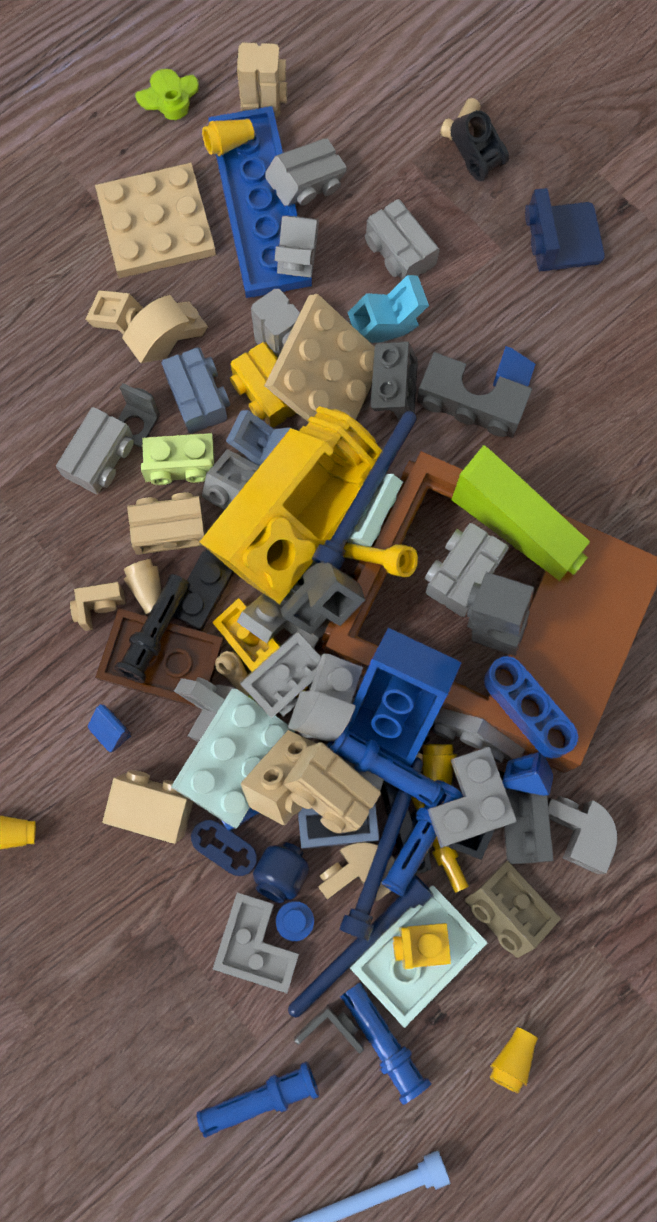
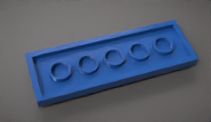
(254, 206)

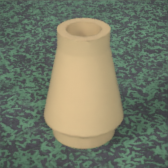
(144, 583)

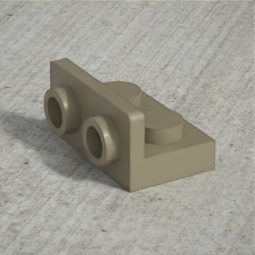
(512, 910)

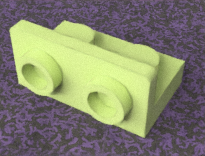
(177, 458)

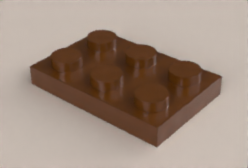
(183, 655)

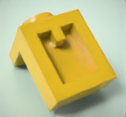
(422, 945)

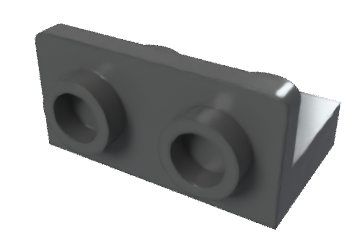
(394, 378)
(530, 836)

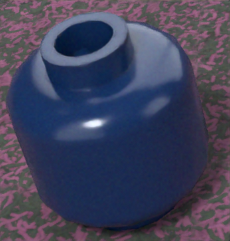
(281, 872)

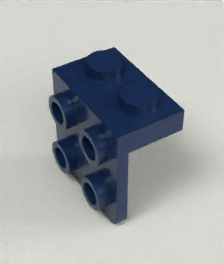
(563, 233)

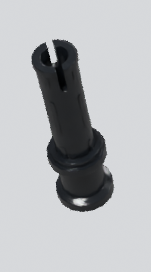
(146, 642)

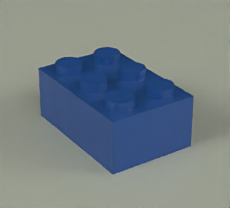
(402, 695)

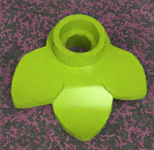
(168, 93)

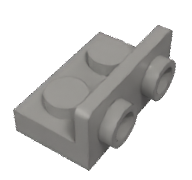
(227, 478)
(283, 675)

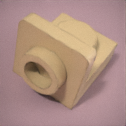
(113, 310)
(100, 598)

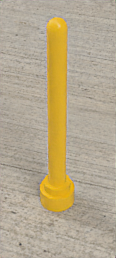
(397, 560)

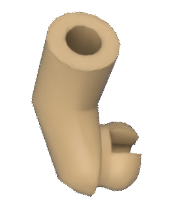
(469, 106)
(232, 668)

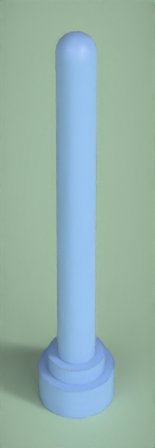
(429, 1173)

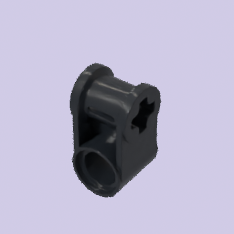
(480, 147)

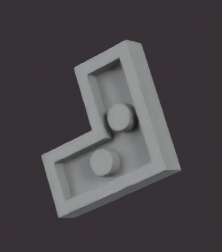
(265, 620)
(476, 733)
(483, 801)
(245, 953)

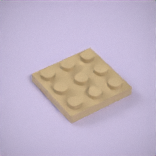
(155, 220)
(323, 363)

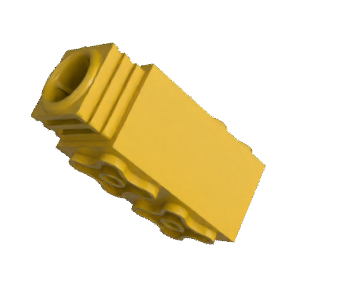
(294, 502)

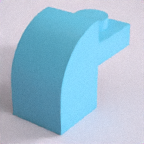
(391, 315)

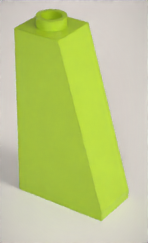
(519, 514)

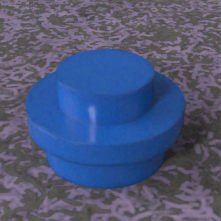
(294, 921)

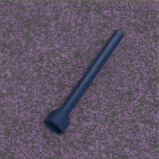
(333, 550)
(415, 894)
(359, 919)

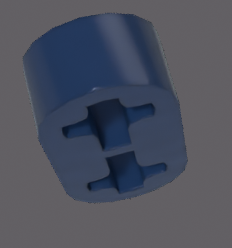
(219, 856)

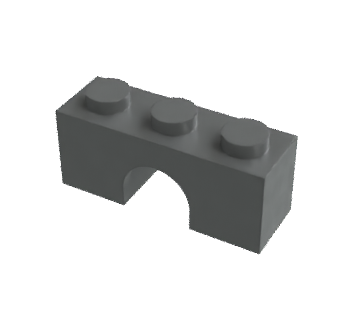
(444, 392)
(499, 612)

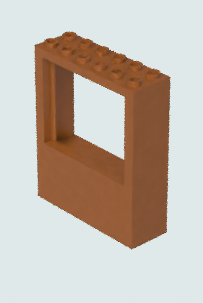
(574, 629)

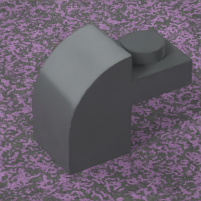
(323, 596)

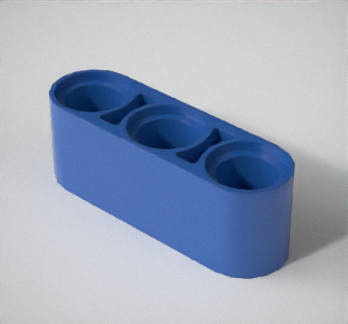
(549, 714)

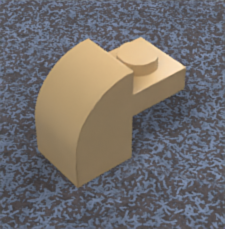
(160, 326)
(359, 859)

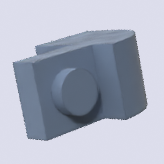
(254, 437)

